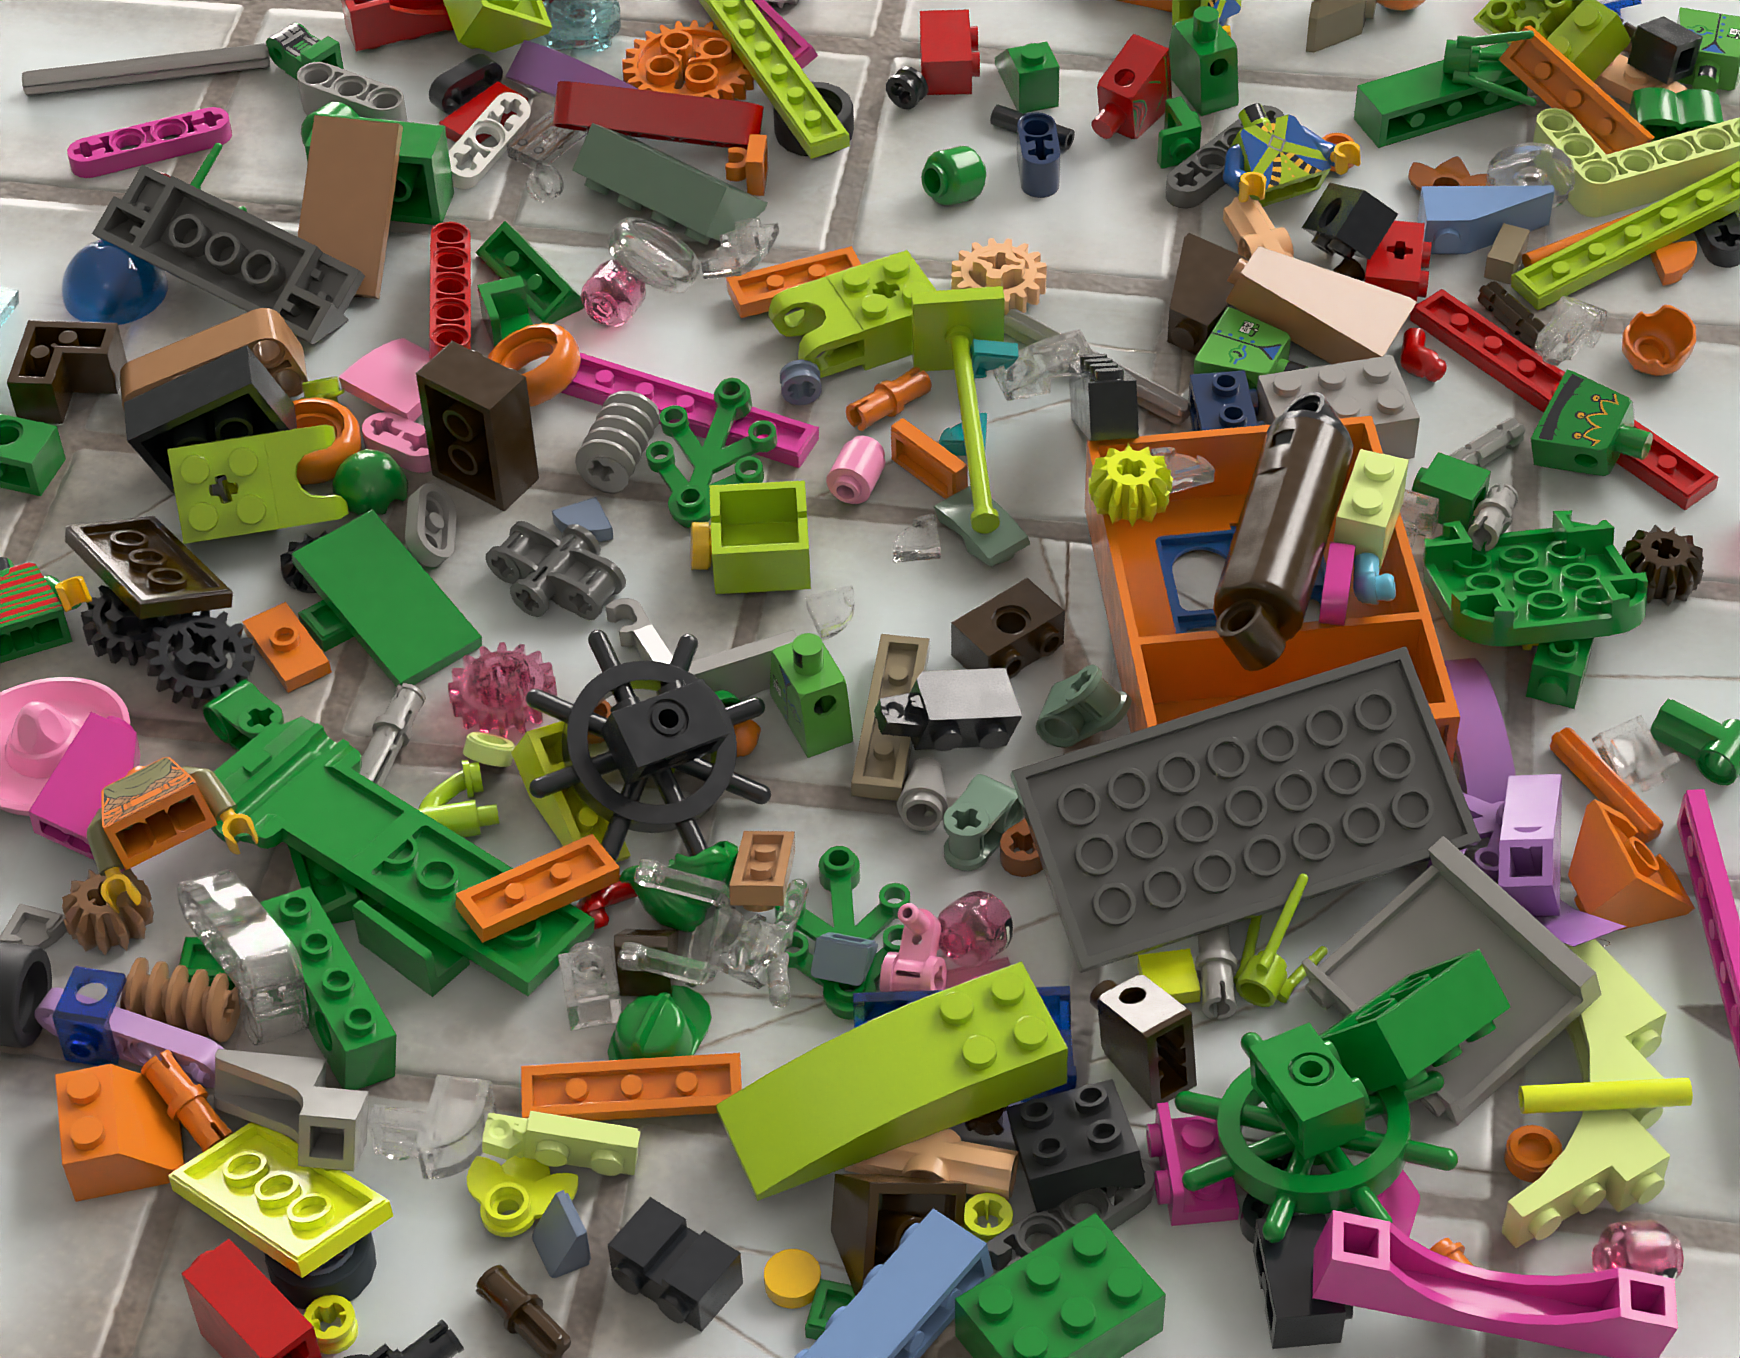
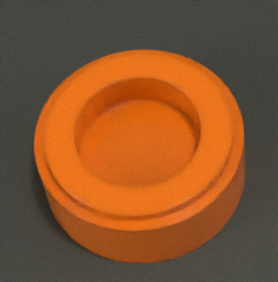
(1531, 1152)

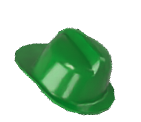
(661, 1026)

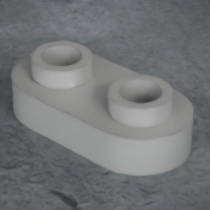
(430, 525)

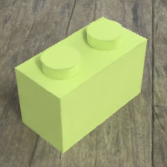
(1372, 503)

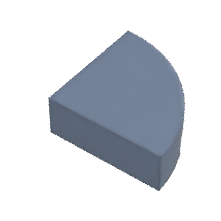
(587, 514)

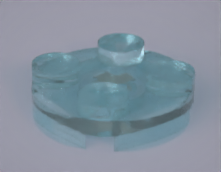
(593, 32)

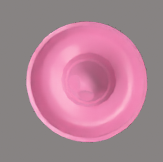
(39, 726)

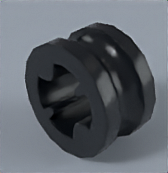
(906, 87)

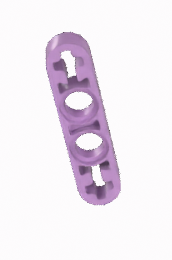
(143, 1038)

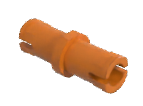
(888, 398)
(185, 1100)

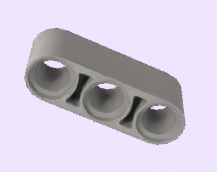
(326, 83)

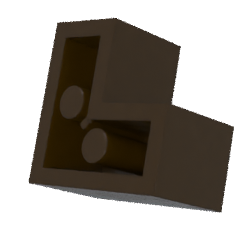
(62, 360)

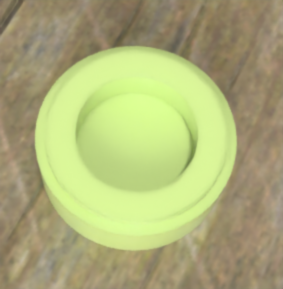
(489, 749)

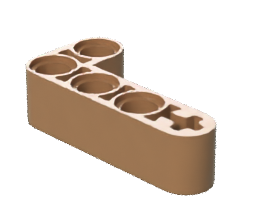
(259, 329)

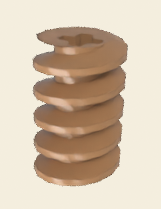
(182, 1003)

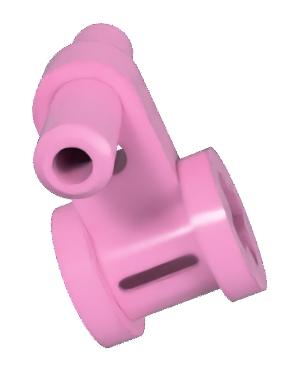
(915, 964)

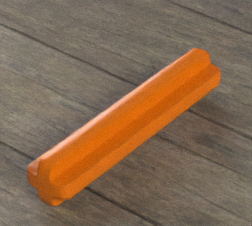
(1605, 783)

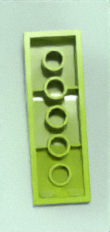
(896, 1081)

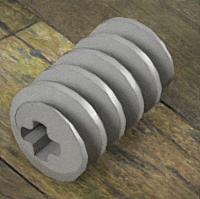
(617, 440)

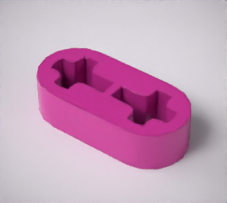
(1337, 584)

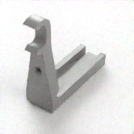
(736, 670)

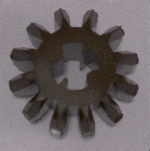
(1669, 561)

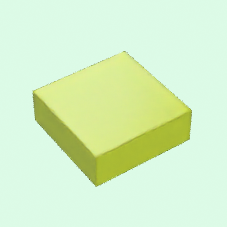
(1173, 973)

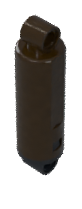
(1282, 531)

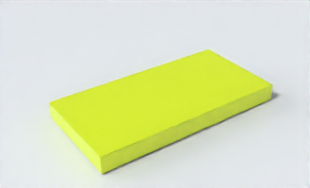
(274, 1204)

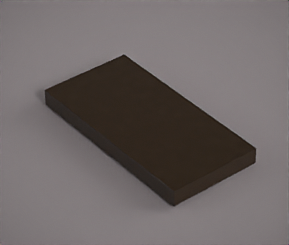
(148, 567)

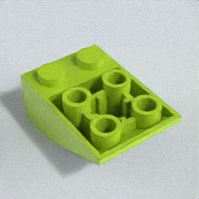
(1579, 29)

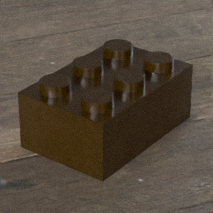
(478, 425)

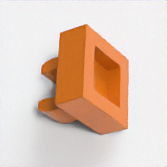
(749, 164)

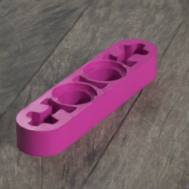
(102, 153)

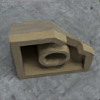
(1336, 21)

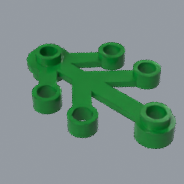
(732, 402)
(840, 882)

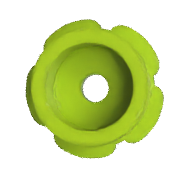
(323, 388)

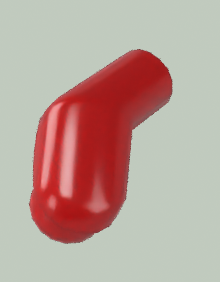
(1418, 359)
(595, 903)

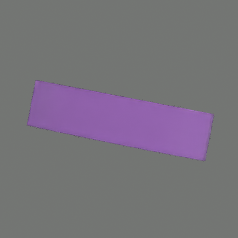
(543, 67)
(1482, 736)

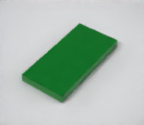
(386, 600)

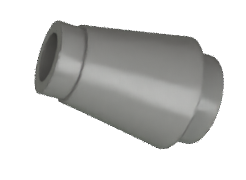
(923, 796)

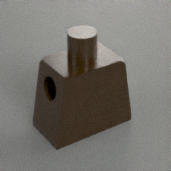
(1146, 1037)

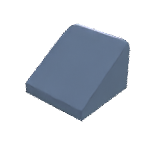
(843, 958)
(561, 1237)

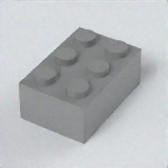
(1352, 390)

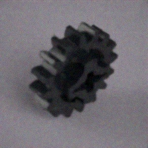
(116, 629)
(199, 656)

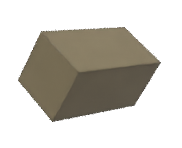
(1506, 253)

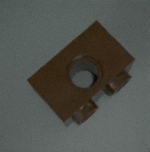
(1009, 630)

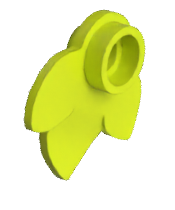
(516, 1186)

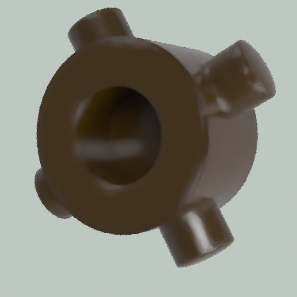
(987, 1124)

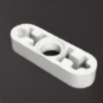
(490, 124)

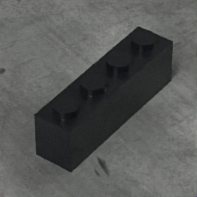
(1103, 398)

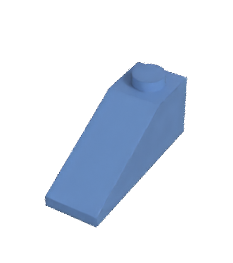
(1471, 216)

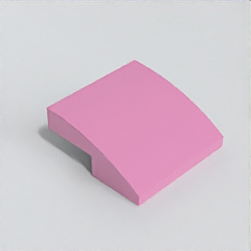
(388, 378)

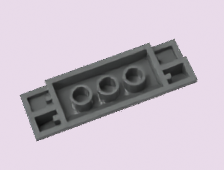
(230, 253)

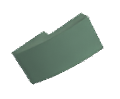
(989, 547)

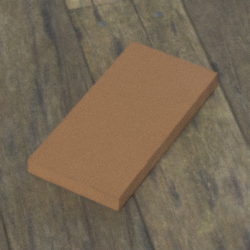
(351, 193)

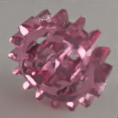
(495, 688)

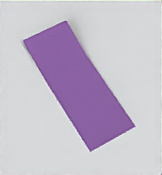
(1577, 927)

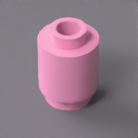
(856, 470)

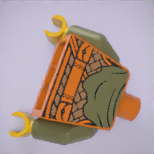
(154, 812)

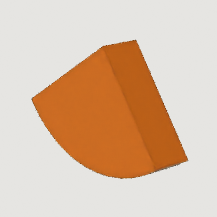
(1674, 260)

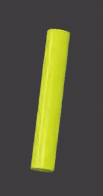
(1605, 1095)

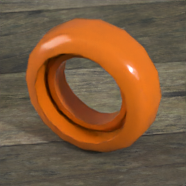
(533, 343)
(322, 464)

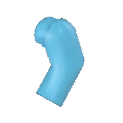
(1368, 584)

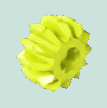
(1130, 485)

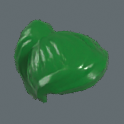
(678, 910)

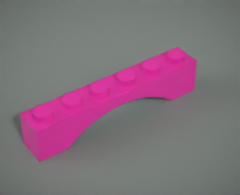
(1598, 1312)

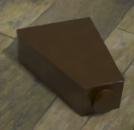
(1199, 292)

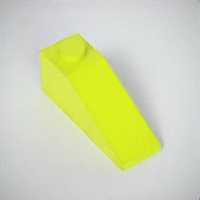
(564, 811)

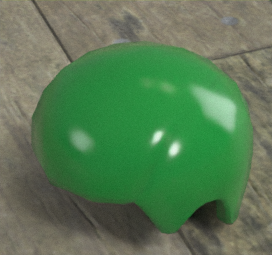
(370, 482)

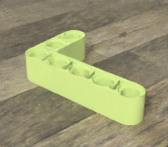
(1639, 173)

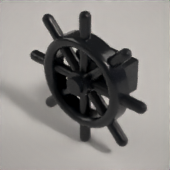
(648, 741)

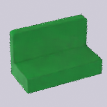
(407, 948)

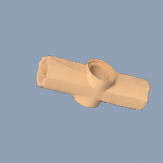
(1253, 228)
(949, 1159)

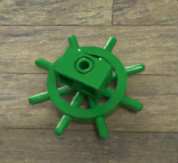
(1314, 1115)

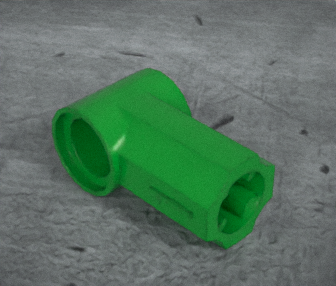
(1702, 739)

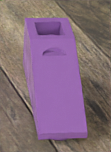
(1532, 843)

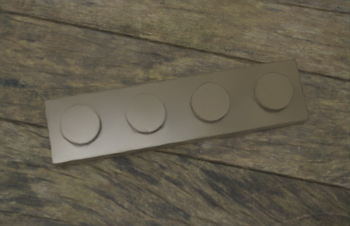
(880, 758)

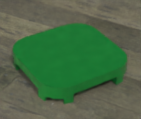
(1534, 584)

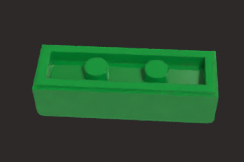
(546, 289)

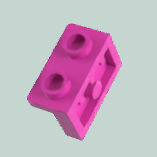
(1181, 1146)

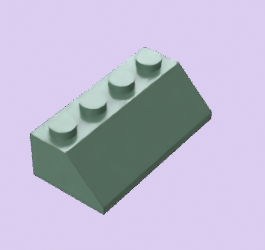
(663, 184)

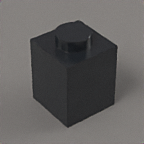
(1664, 50)

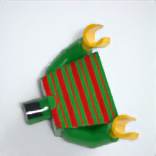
(35, 608)

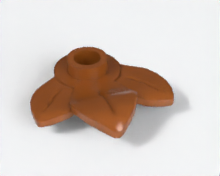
(1449, 173)

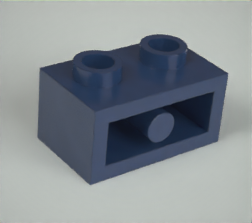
(1222, 401)

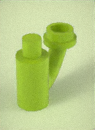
(464, 816)

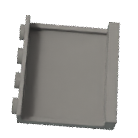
(1441, 917)

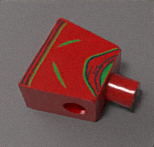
(1133, 89)

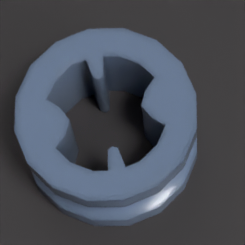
(802, 391)

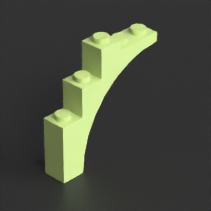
(1609, 1149)

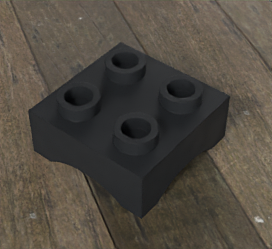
(1075, 1143)

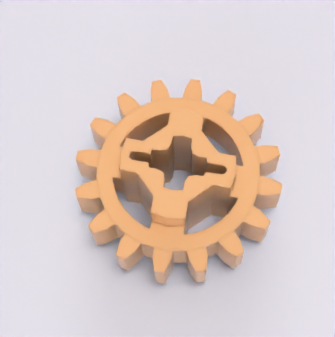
(1002, 265)

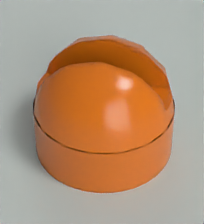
(746, 737)

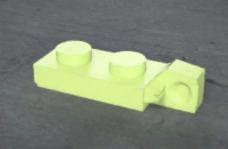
(562, 1141)

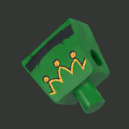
(1587, 428)

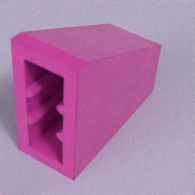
(71, 797)

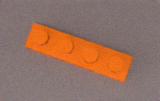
(1568, 88)
(631, 1087)

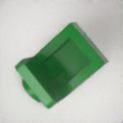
(1180, 133)

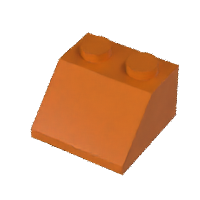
(114, 1132)

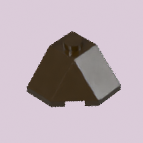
(877, 1210)

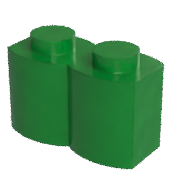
(1674, 113)

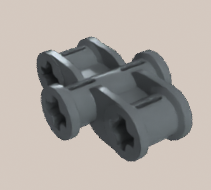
(555, 570)

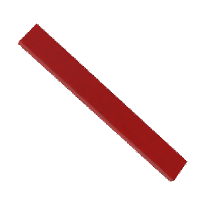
(1536, 381)

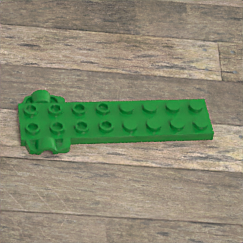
(312, 798)

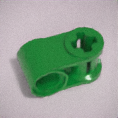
(241, 714)

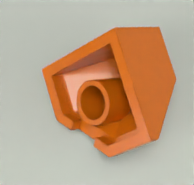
(1619, 874)

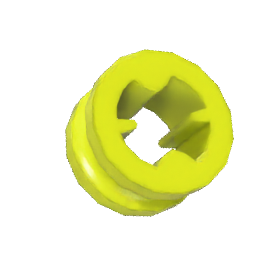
(985, 1205)
(327, 1310)

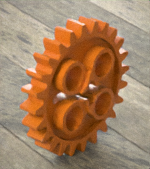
(670, 59)

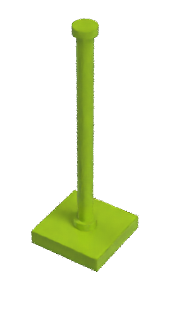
(941, 340)

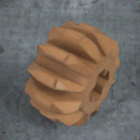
(96, 923)

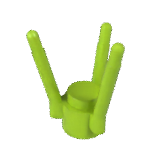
(1264, 976)

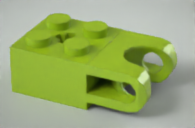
(853, 314)
(266, 482)

